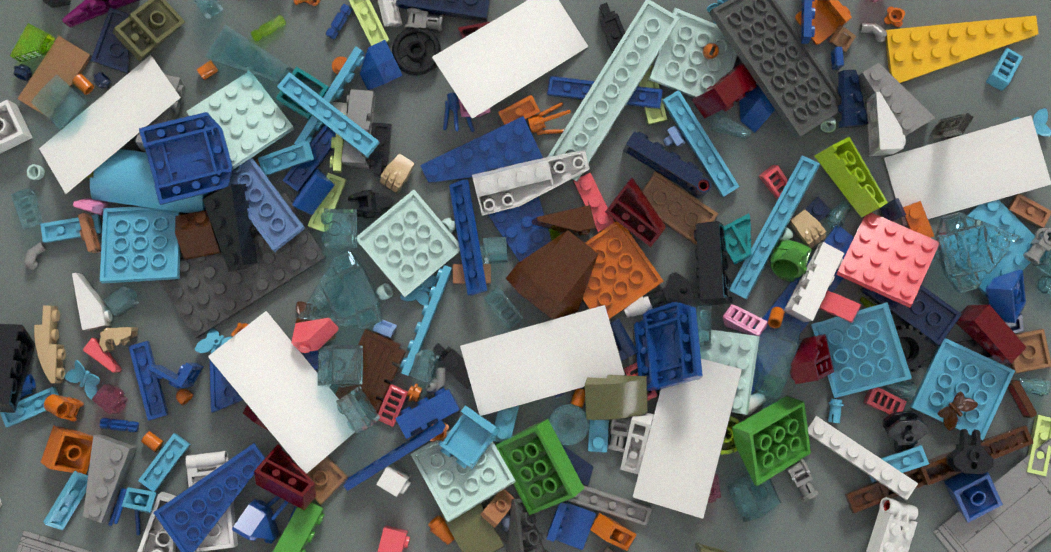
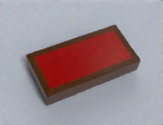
(1021, 399)

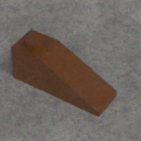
(575, 220)

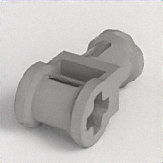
(423, 20)
(1040, 244)
(619, 429)
(800, 477)

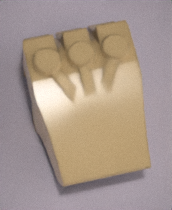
(397, 173)
(808, 229)
(118, 335)

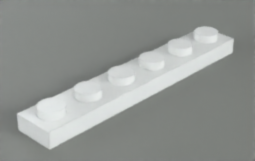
(862, 458)

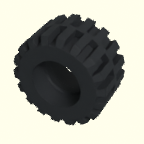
(917, 345)

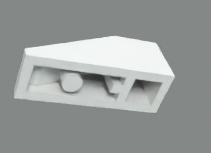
(92, 309)
(636, 442)

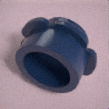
(22, 72)
(101, 80)

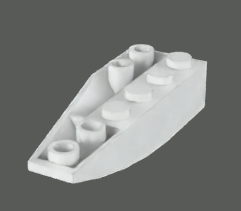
(523, 182)

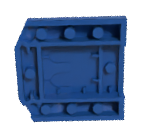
(187, 157)
(668, 346)

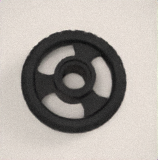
(399, 52)

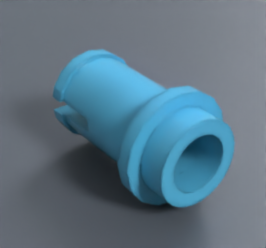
(835, 410)

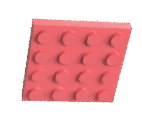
(888, 259)

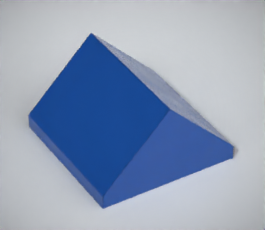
(313, 192)

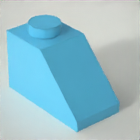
(139, 500)

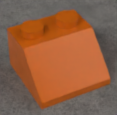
(68, 450)

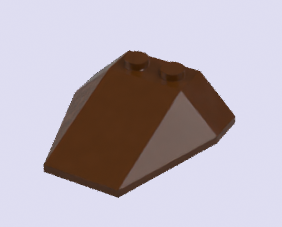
(555, 275)

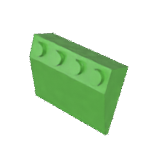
(773, 439)
(540, 467)

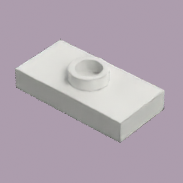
(390, 13)

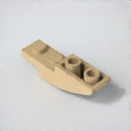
(48, 352)

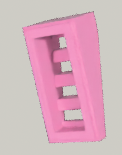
(91, 205)
(735, 313)

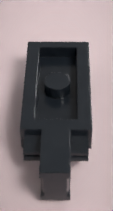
(611, 26)
(380, 156)
(453, 363)

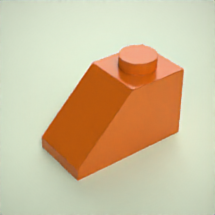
(613, 532)

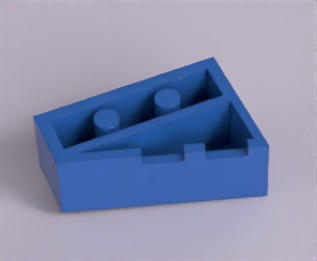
(427, 412)

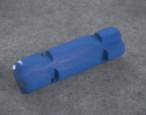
(339, 21)
(120, 425)

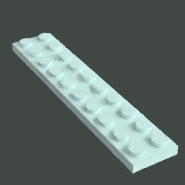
(617, 81)

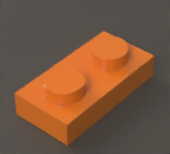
(526, 107)
(917, 219)

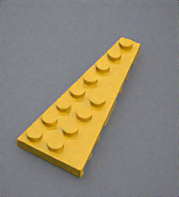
(934, 47)

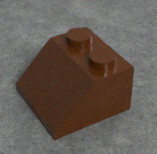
(196, 235)

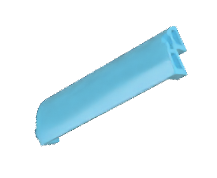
(129, 180)

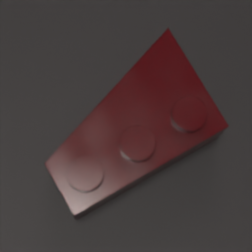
(725, 91)
(636, 213)
(991, 332)
(285, 479)

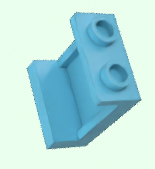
(469, 438)

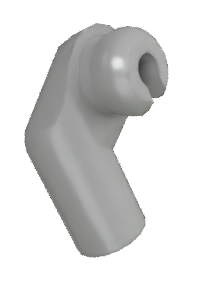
(30, 259)
(437, 383)

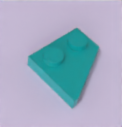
(738, 239)

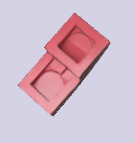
(840, 306)

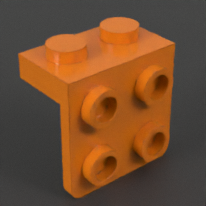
(828, 17)

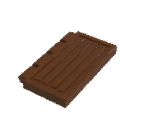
(378, 365)

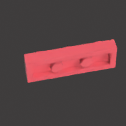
(591, 196)

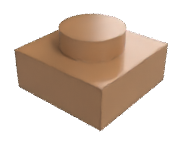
(843, 38)

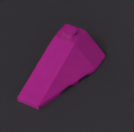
(91, 9)

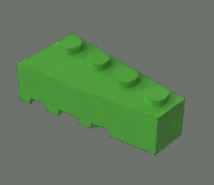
(300, 529)

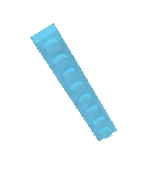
(774, 227)

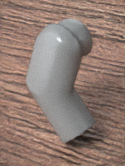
(875, 29)

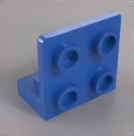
(184, 378)
(570, 525)

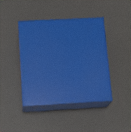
(837, 58)

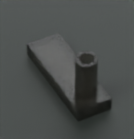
(951, 126)

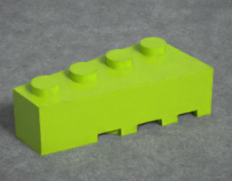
(852, 176)

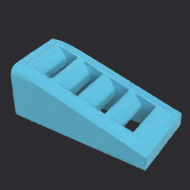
(998, 79)

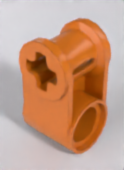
(63, 406)

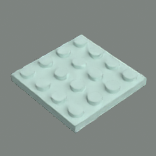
(681, 59)
(246, 116)
(408, 243)
(739, 352)
(457, 487)

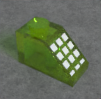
(32, 44)

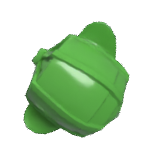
(790, 260)

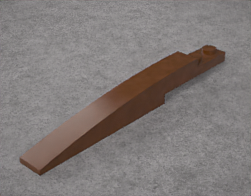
(938, 469)

